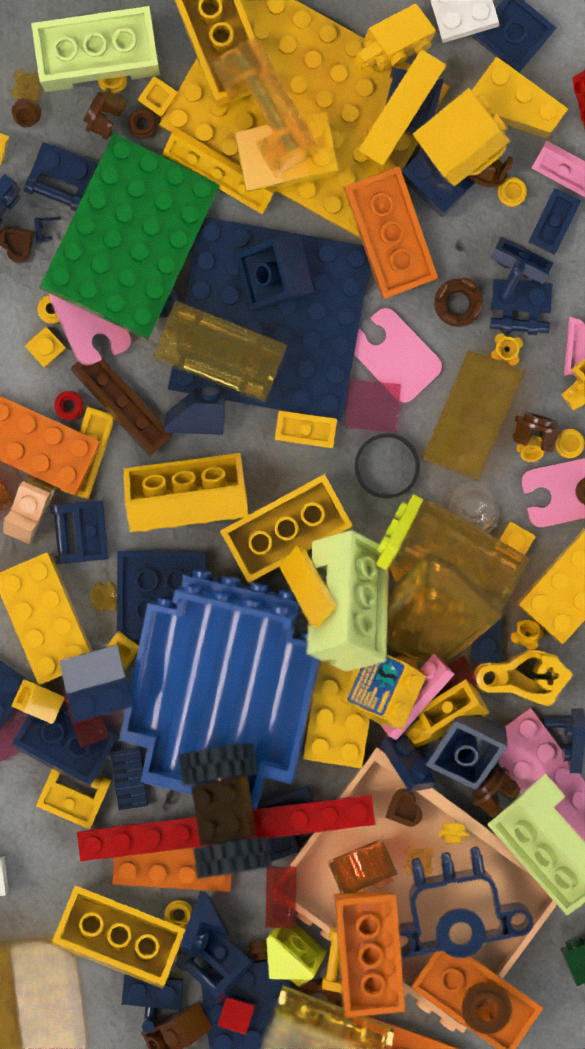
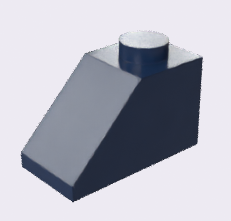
(198, 413)

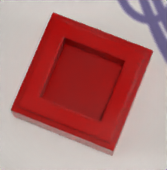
(236, 1015)

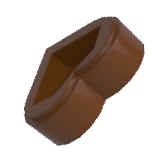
(17, 243)
(403, 808)

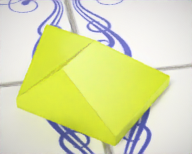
(293, 955)

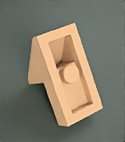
(25, 512)

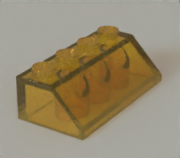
(473, 415)

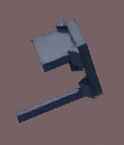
(37, 225)

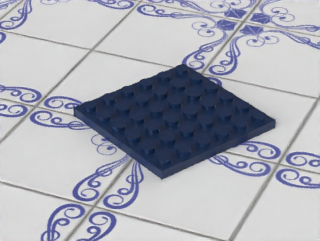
(315, 328)

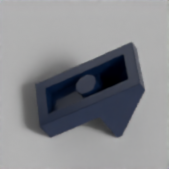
(203, 918)

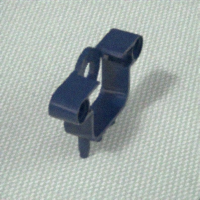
(479, 936)

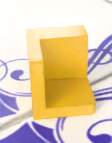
(38, 701)

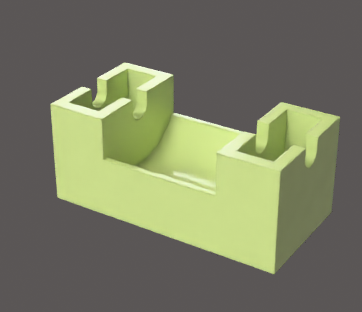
(95, 48)
(357, 628)
(545, 843)

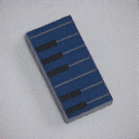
(127, 777)

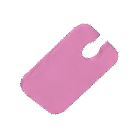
(82, 326)
(400, 358)
(561, 483)

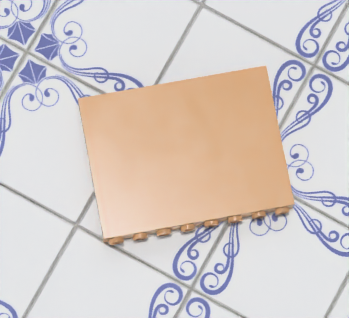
(513, 882)

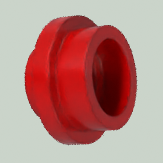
(64, 397)

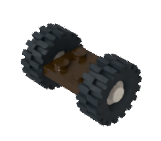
(224, 810)

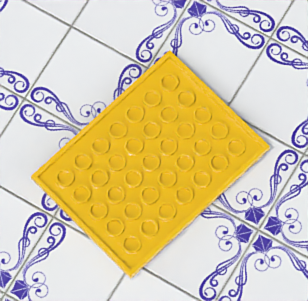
(321, 76)

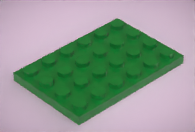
(129, 236)

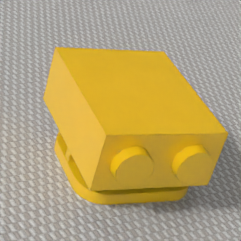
(463, 137)

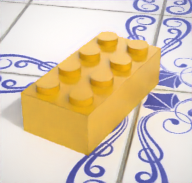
(214, 31)
(185, 492)
(272, 532)
(558, 595)
(42, 615)
(334, 729)
(118, 936)

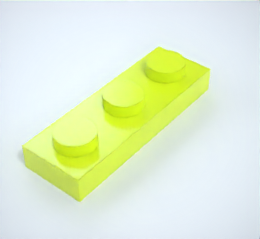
(397, 531)

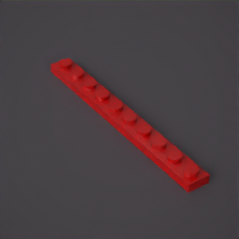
(183, 832)

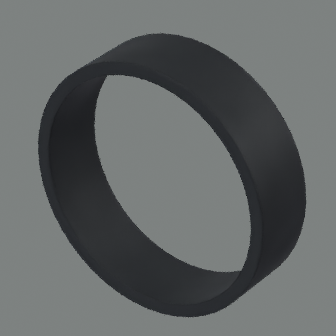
(411, 447)

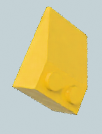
(256, 171)

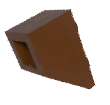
(178, 1029)

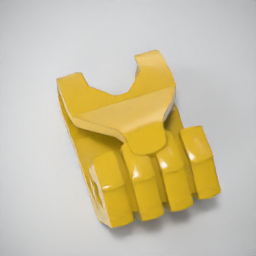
(512, 681)

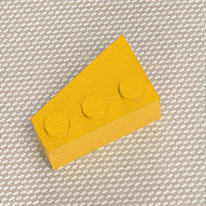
(519, 100)

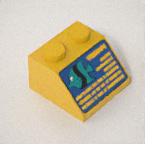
(384, 691)

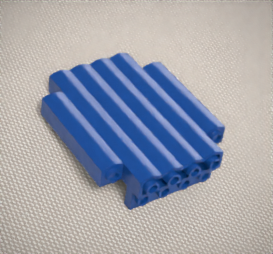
(219, 676)

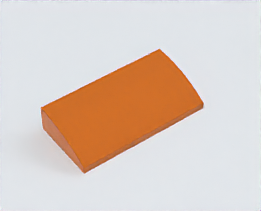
(369, 953)

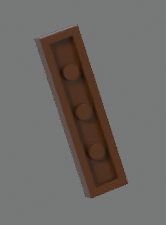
(123, 405)

